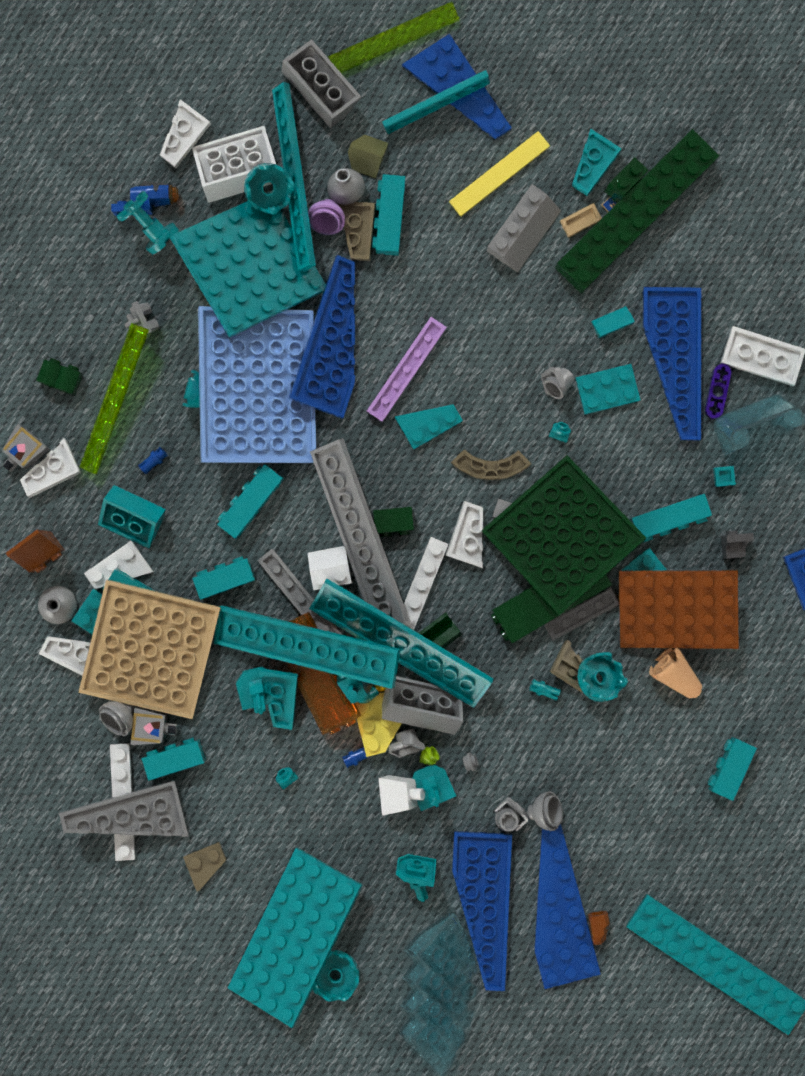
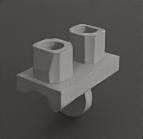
(138, 315)

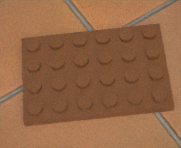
(679, 609)

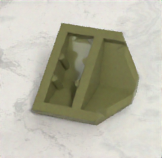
(367, 155)

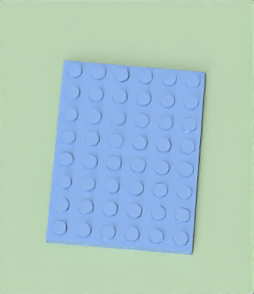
(248, 389)

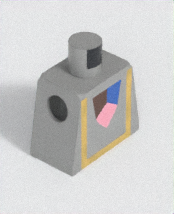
(23, 449)
(150, 727)

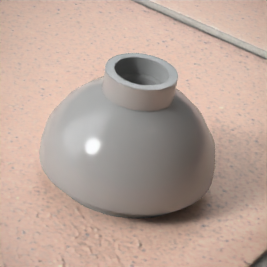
(346, 190)
(66, 605)
(117, 717)
(546, 811)

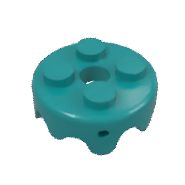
(280, 194)
(610, 671)
(344, 986)

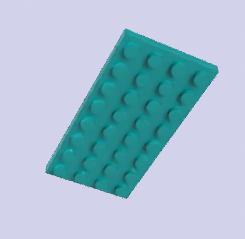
(295, 937)

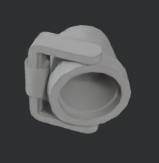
(557, 383)
(406, 744)
(508, 817)

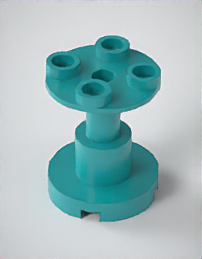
(152, 227)

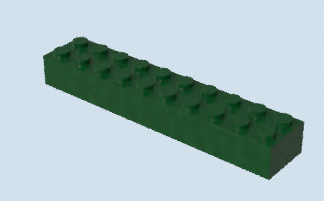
(636, 211)

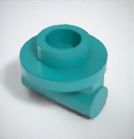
(560, 431)
(286, 777)

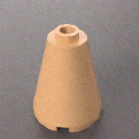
(676, 673)

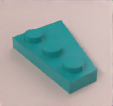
(595, 161)
(428, 424)
(281, 696)

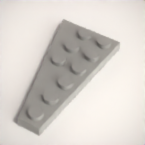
(140, 812)

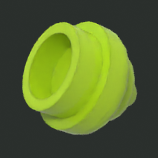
(429, 756)

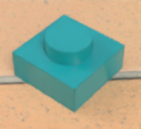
(724, 476)

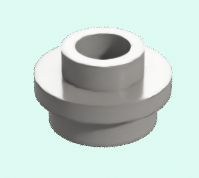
(470, 762)

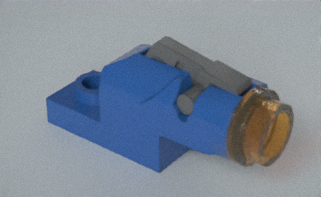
(158, 195)

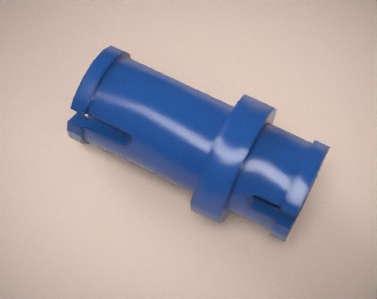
(155, 458)
(354, 757)

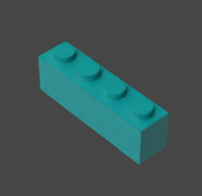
(390, 214)
(250, 502)
(673, 516)

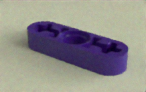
(716, 376)

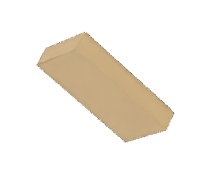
(581, 220)

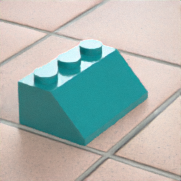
(131, 516)

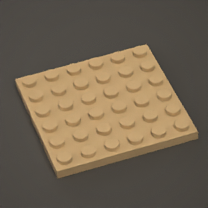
(149, 649)

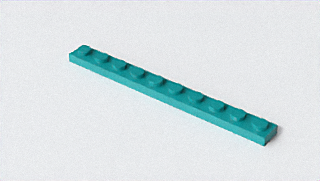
(292, 164)

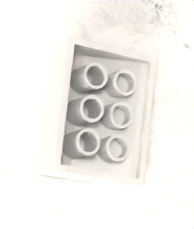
(227, 161)

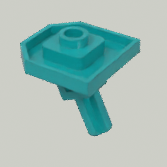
(251, 690)
(435, 784)
(418, 872)

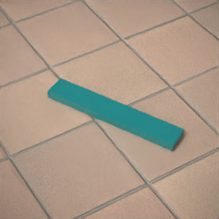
(436, 102)

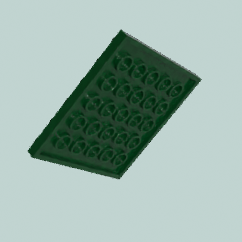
(563, 535)

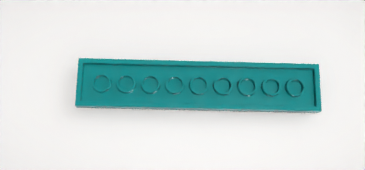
(307, 646)
(416, 651)
(717, 964)

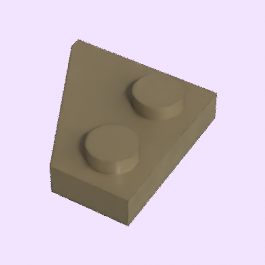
(567, 665)
(204, 863)

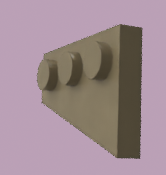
(359, 229)

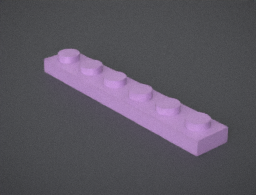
(406, 369)

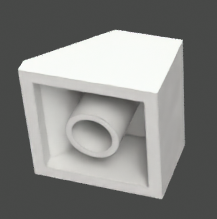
(330, 565)

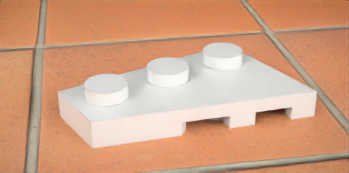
(184, 133)
(53, 470)
(467, 536)
(126, 559)
(66, 652)

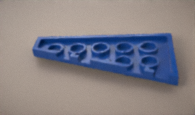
(445, 66)

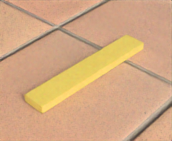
(499, 174)

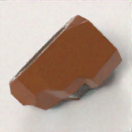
(598, 926)

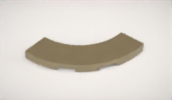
(491, 469)

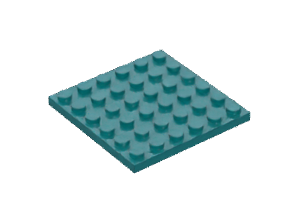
(246, 266)

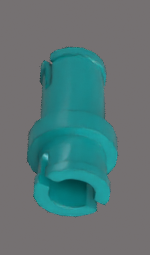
(543, 689)

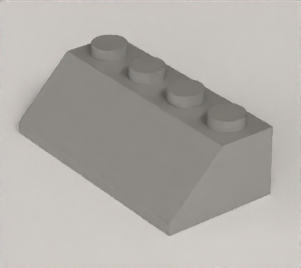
(320, 83)
(524, 228)
(422, 706)

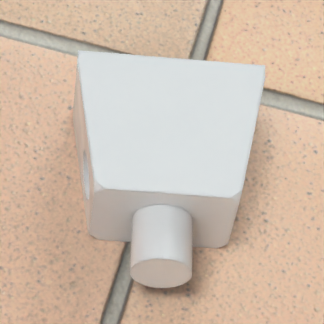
(399, 794)

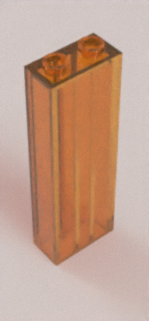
(322, 693)

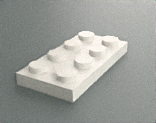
(763, 356)

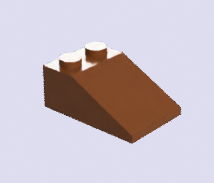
(36, 551)

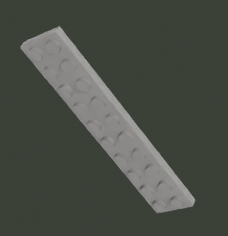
(358, 529)

